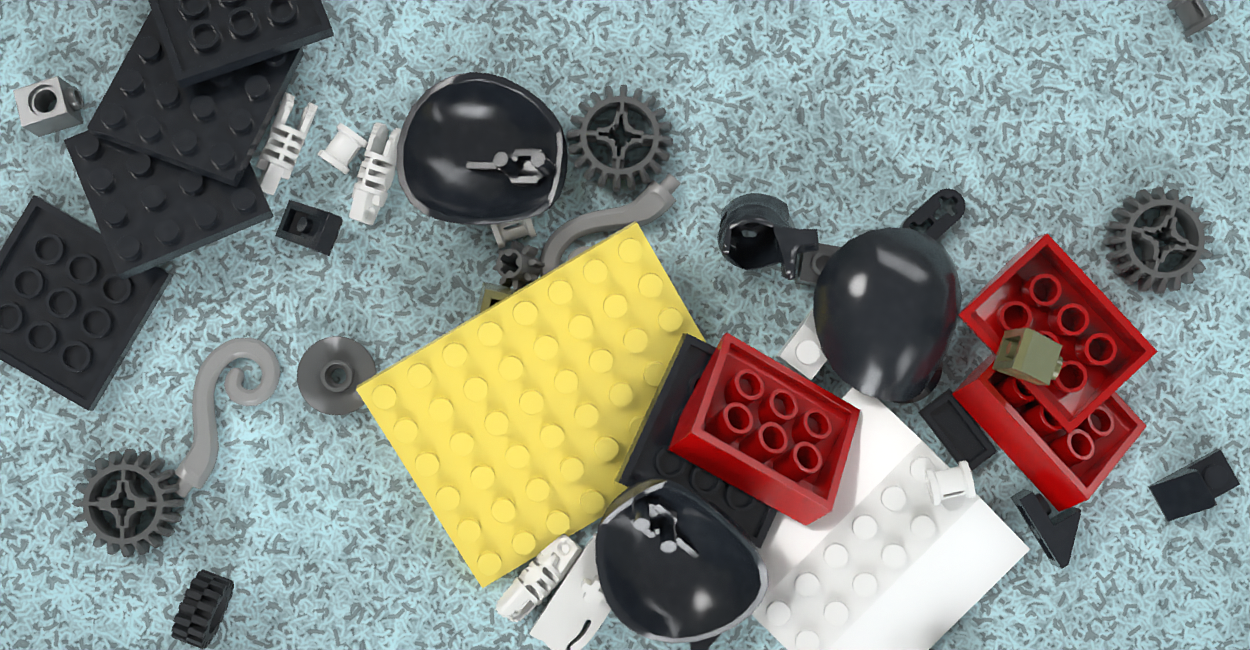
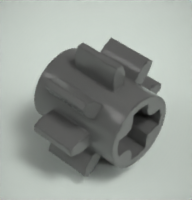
(518, 265)

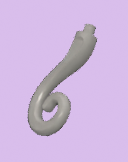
(645, 209)
(203, 454)

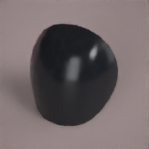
(481, 152)
(887, 311)
(676, 564)

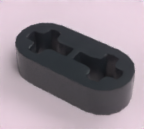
(930, 206)

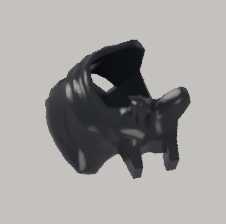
(775, 238)

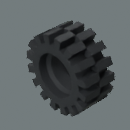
(202, 609)

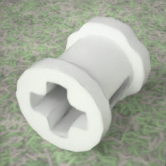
(343, 148)
(506, 235)
(950, 483)

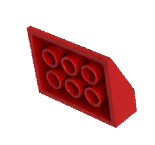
(1055, 298)
(767, 431)
(1057, 463)

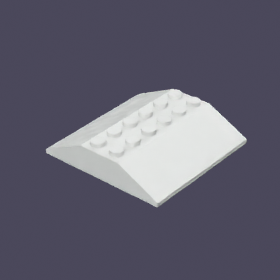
(886, 559)

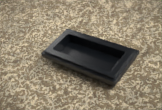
(957, 430)

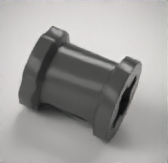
(1192, 14)

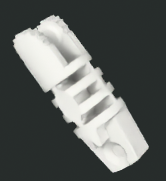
(283, 145)
(375, 174)
(538, 579)

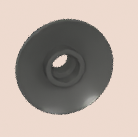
(316, 373)

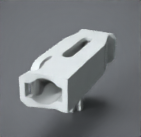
(572, 604)

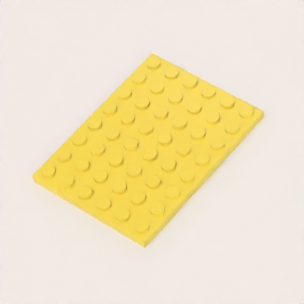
(534, 402)

